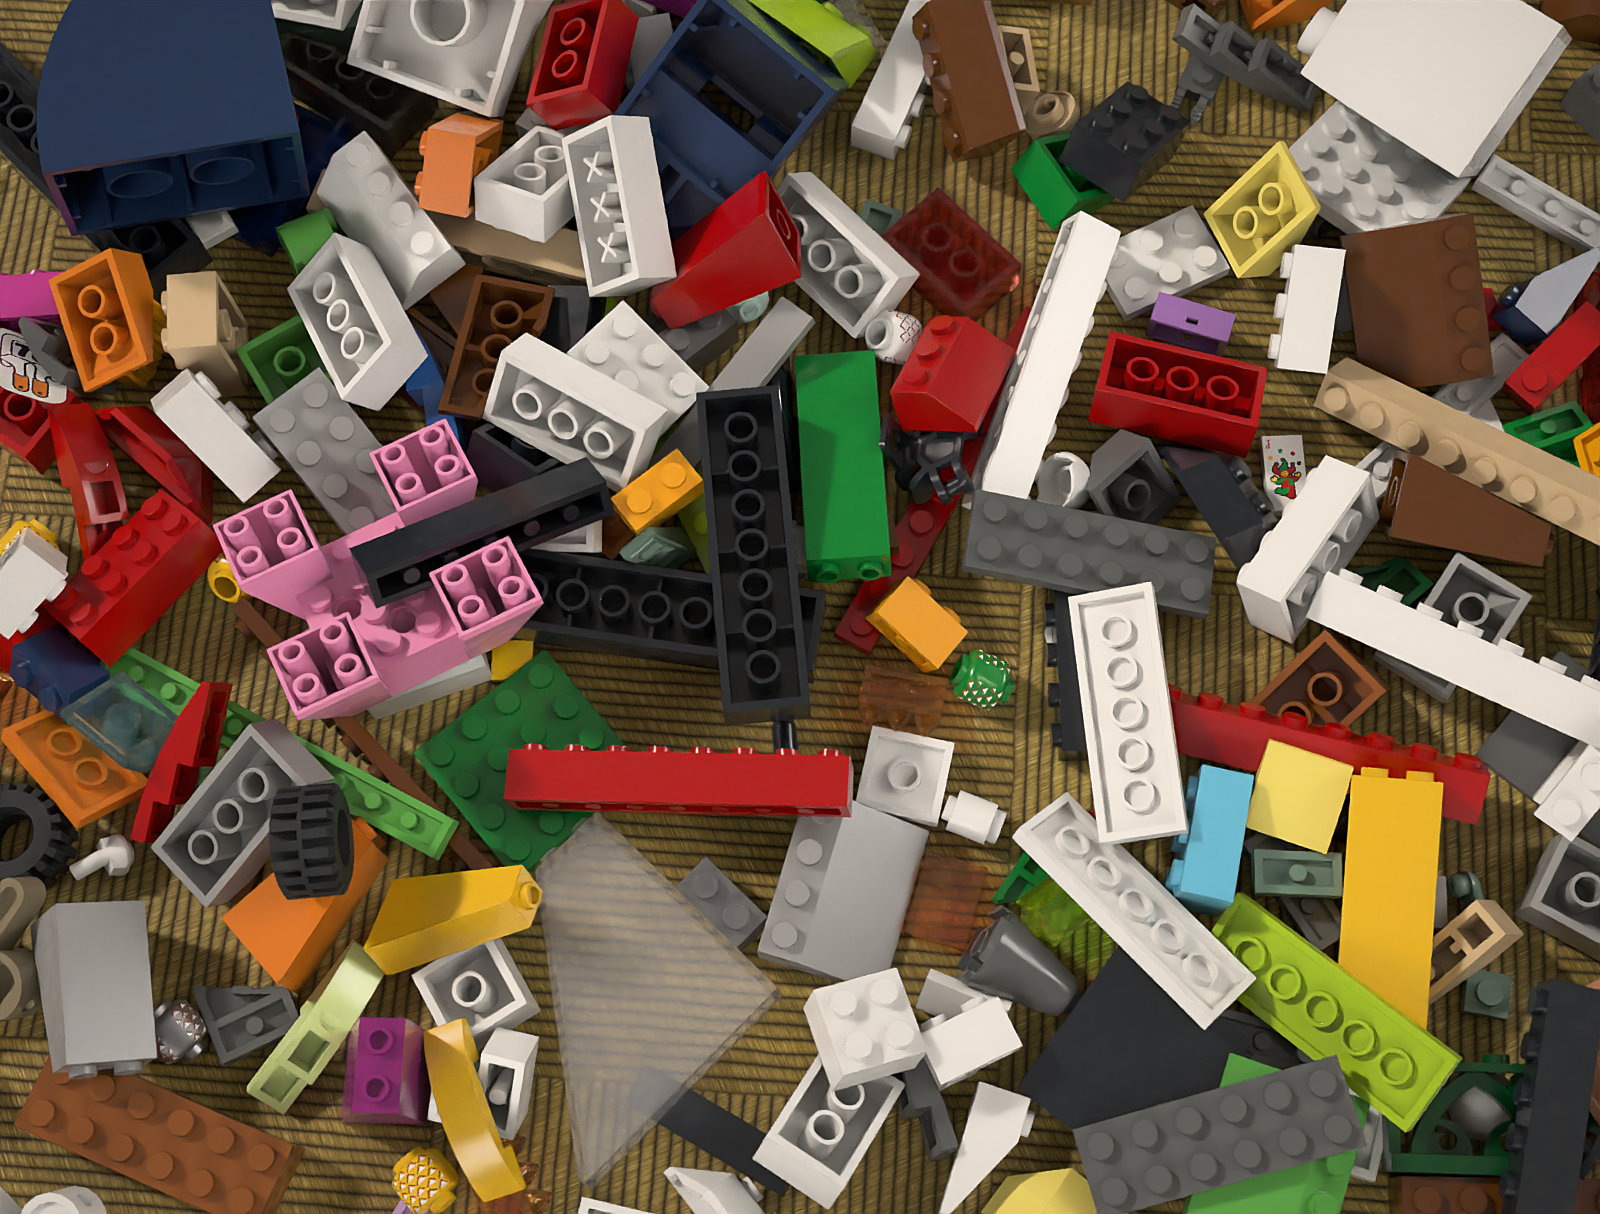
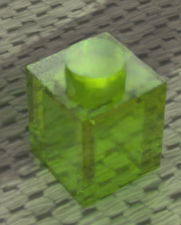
(1051, 912)

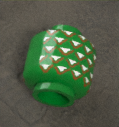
(981, 679)

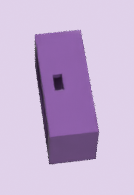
(1178, 316)

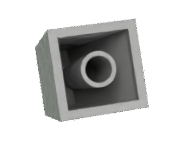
(95, 987)

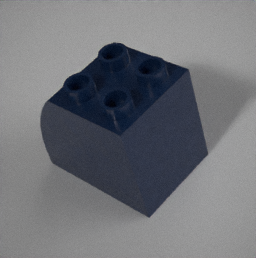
(166, 112)

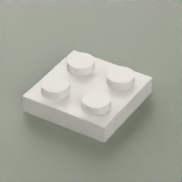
(905, 775)

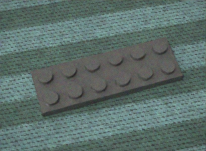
(1087, 552)
(1219, 1137)

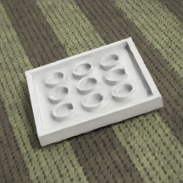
(1368, 175)

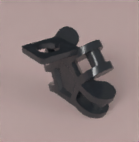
(930, 451)

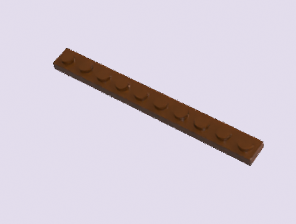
(360, 741)

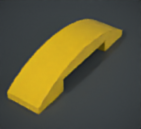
(466, 1114)

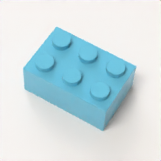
(1210, 854)

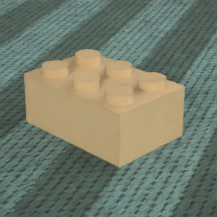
(205, 330)

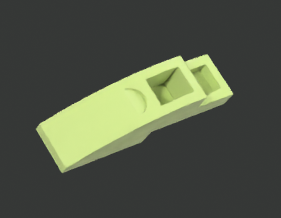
(318, 1030)

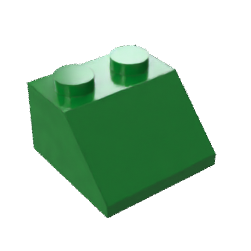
(1053, 185)

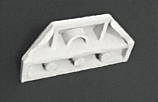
(715, 1191)

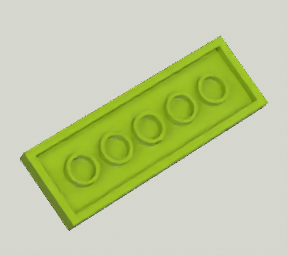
(1334, 1013)

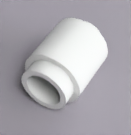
(973, 817)

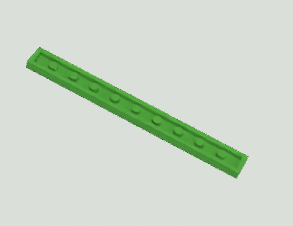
(365, 794)

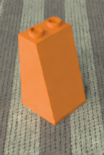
(297, 934)

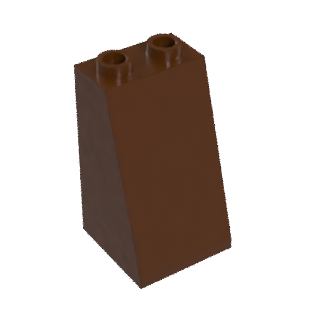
(1448, 512)

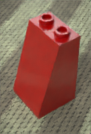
(731, 256)

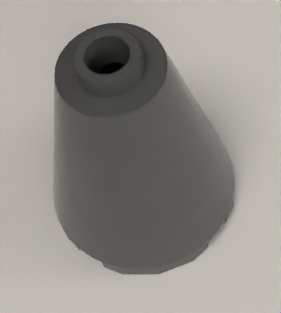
(1017, 966)

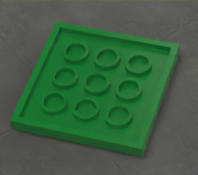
(472, 757)

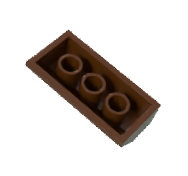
(968, 77)

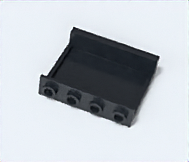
(1127, 1050)

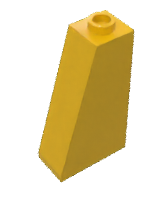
(450, 913)

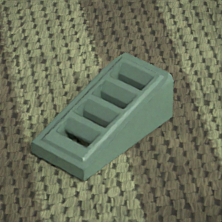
(660, 548)

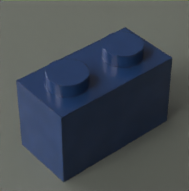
(55, 670)

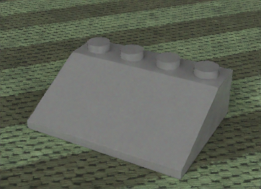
(843, 894)

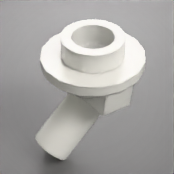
(112, 853)

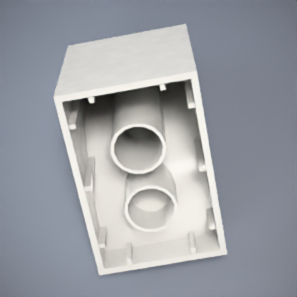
(449, 47)

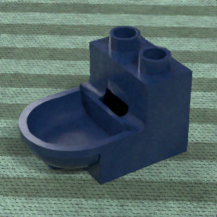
(760, 69)

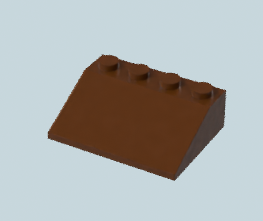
(1418, 301)

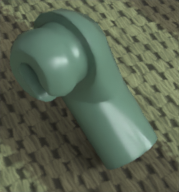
(1465, 886)

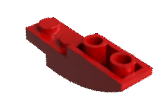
(90, 472)

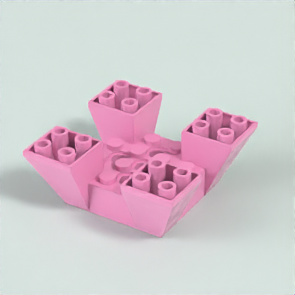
(352, 649)

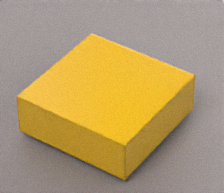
(510, 658)

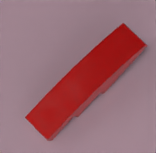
(189, 745)

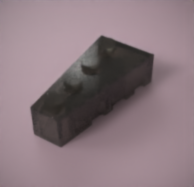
(369, 102)

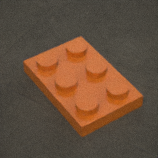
(71, 768)

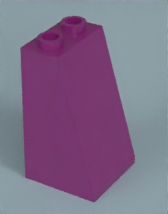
(386, 1073)

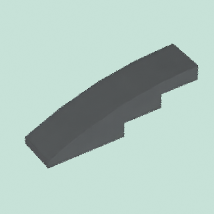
(1253, 63)
(923, 1101)

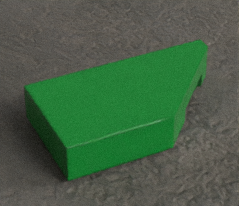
(1021, 879)

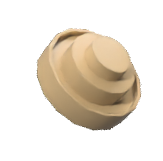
(1051, 115)

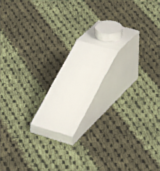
(989, 1133)

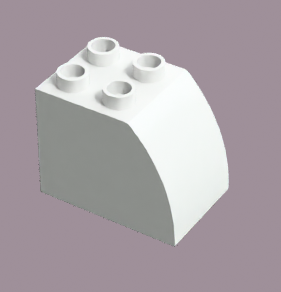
(1435, 70)

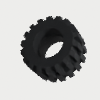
(51, 836)
(311, 841)

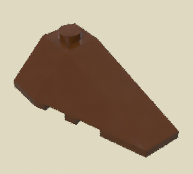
(493, 319)

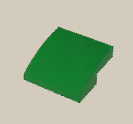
(1552, 430)

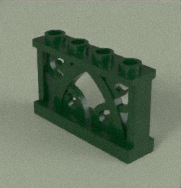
(1424, 1148)

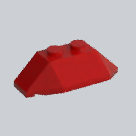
(161, 456)

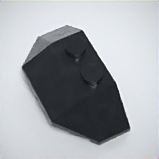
(1225, 498)

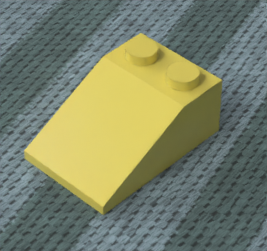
(1263, 214)

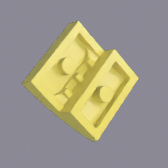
(1298, 796)

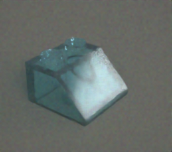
(123, 722)

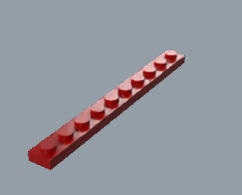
(917, 532)

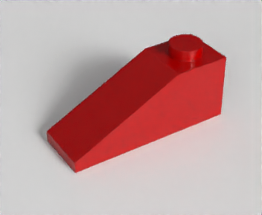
(1554, 360)

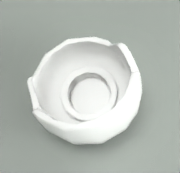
(1064, 481)
(1478, 1112)

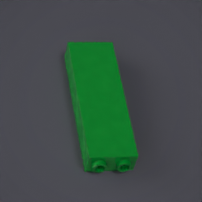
(842, 467)

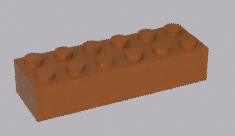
(162, 1140)

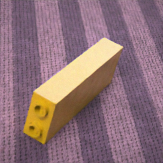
(1392, 886)

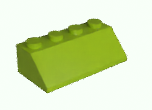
(824, 33)

